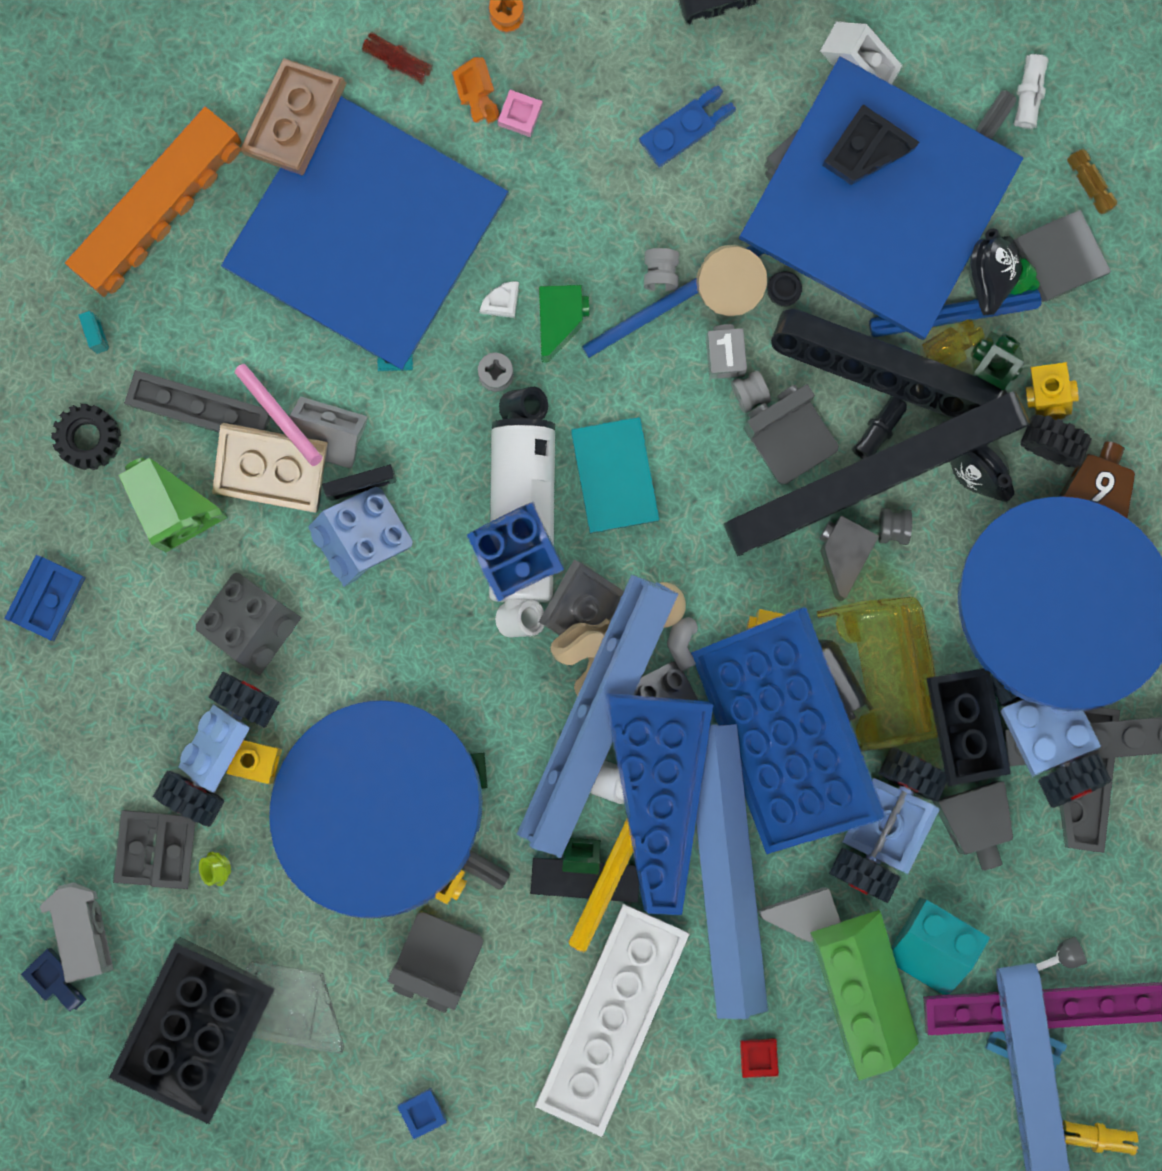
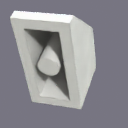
(863, 48)

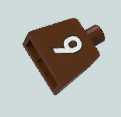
(1103, 480)

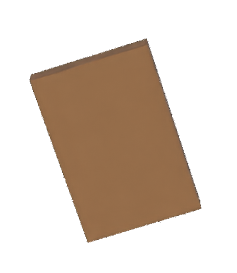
(293, 116)

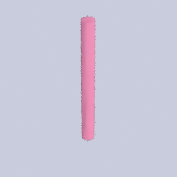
(278, 415)

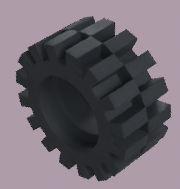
(75, 419)
(1056, 441)

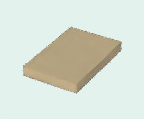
(267, 468)

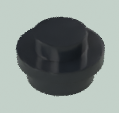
(784, 288)

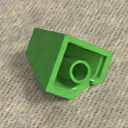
(166, 505)

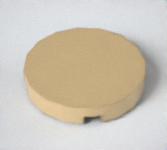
(731, 280)

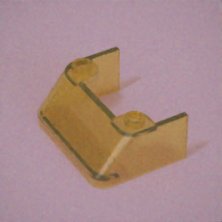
(894, 669)

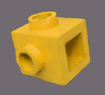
(1052, 391)

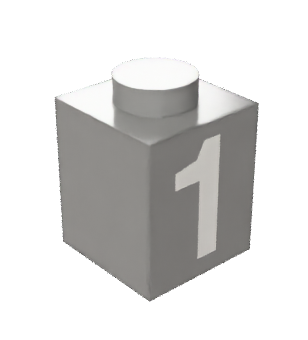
(726, 352)

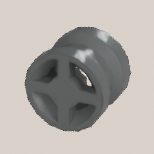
(895, 526)

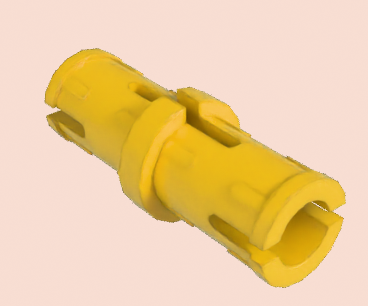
(1100, 1138)

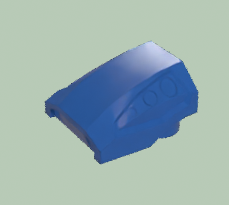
(516, 555)

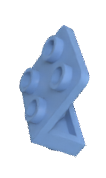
(359, 534)

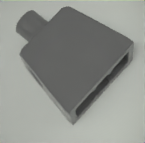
(978, 821)

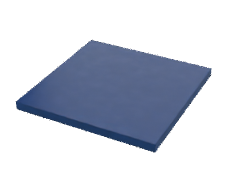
(367, 233)
(898, 233)

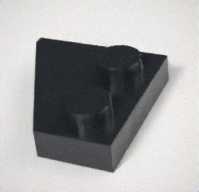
(867, 147)

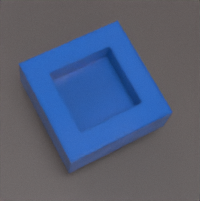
(422, 1113)

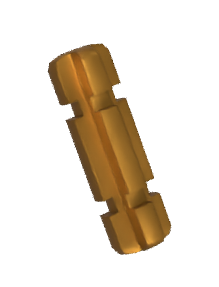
(1092, 181)

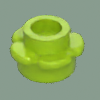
(214, 869)

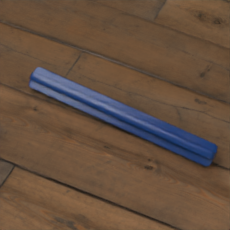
(964, 311)

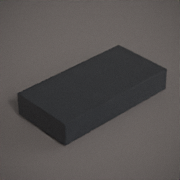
(359, 482)

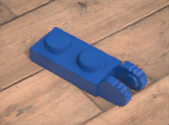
(684, 128)

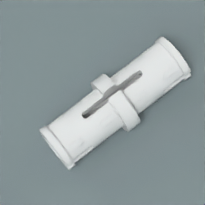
(1031, 91)

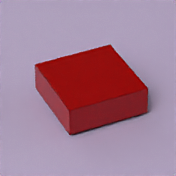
(759, 1057)

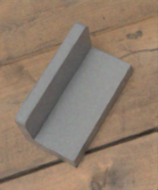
(333, 425)

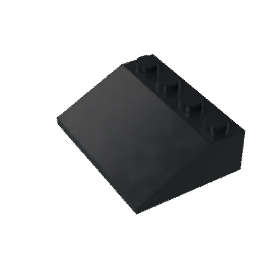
(192, 1031)

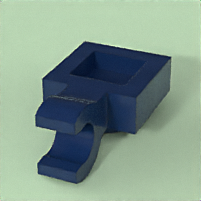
(48, 980)

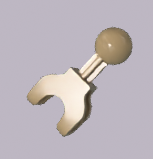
(585, 639)

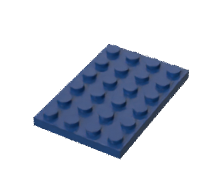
(793, 732)

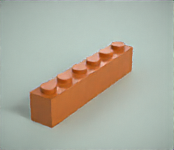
(154, 202)

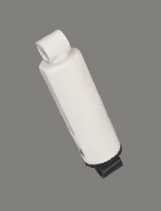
(522, 474)

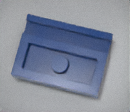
(45, 598)

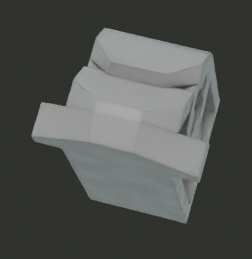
(79, 931)

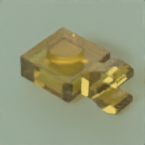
(951, 344)

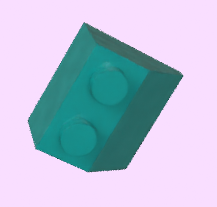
(937, 947)

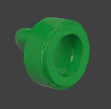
(1027, 279)

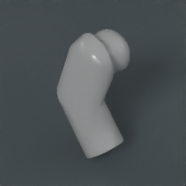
(679, 640)

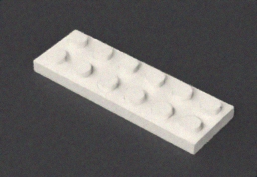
(612, 1020)

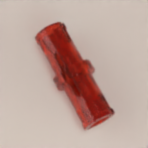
(396, 58)

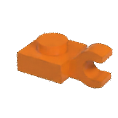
(473, 89)

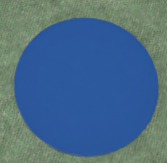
(1064, 603)
(375, 809)

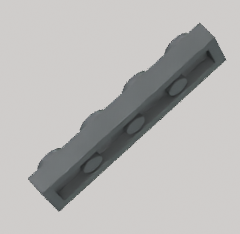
(191, 404)

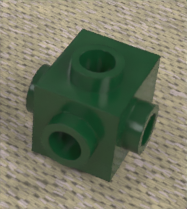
(1000, 370)

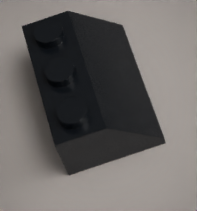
(968, 726)

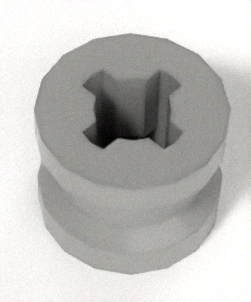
(495, 379)
(751, 391)

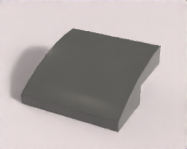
(1063, 255)
(171, 849)

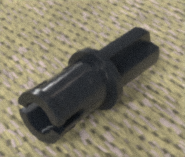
(880, 428)

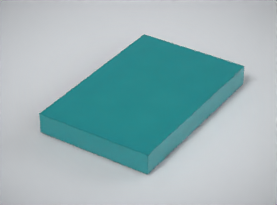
(615, 475)

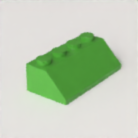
(866, 993)

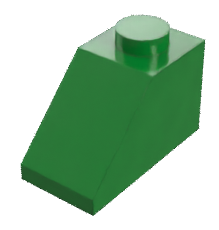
(560, 316)

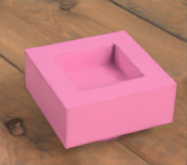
(520, 113)

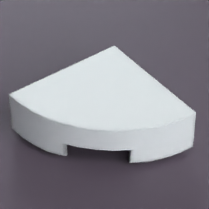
(501, 300)

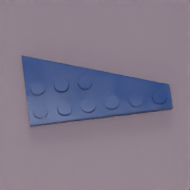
(660, 769)

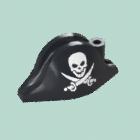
(994, 270)
(985, 472)

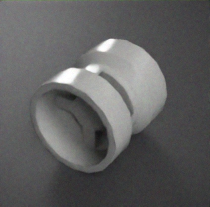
(661, 268)

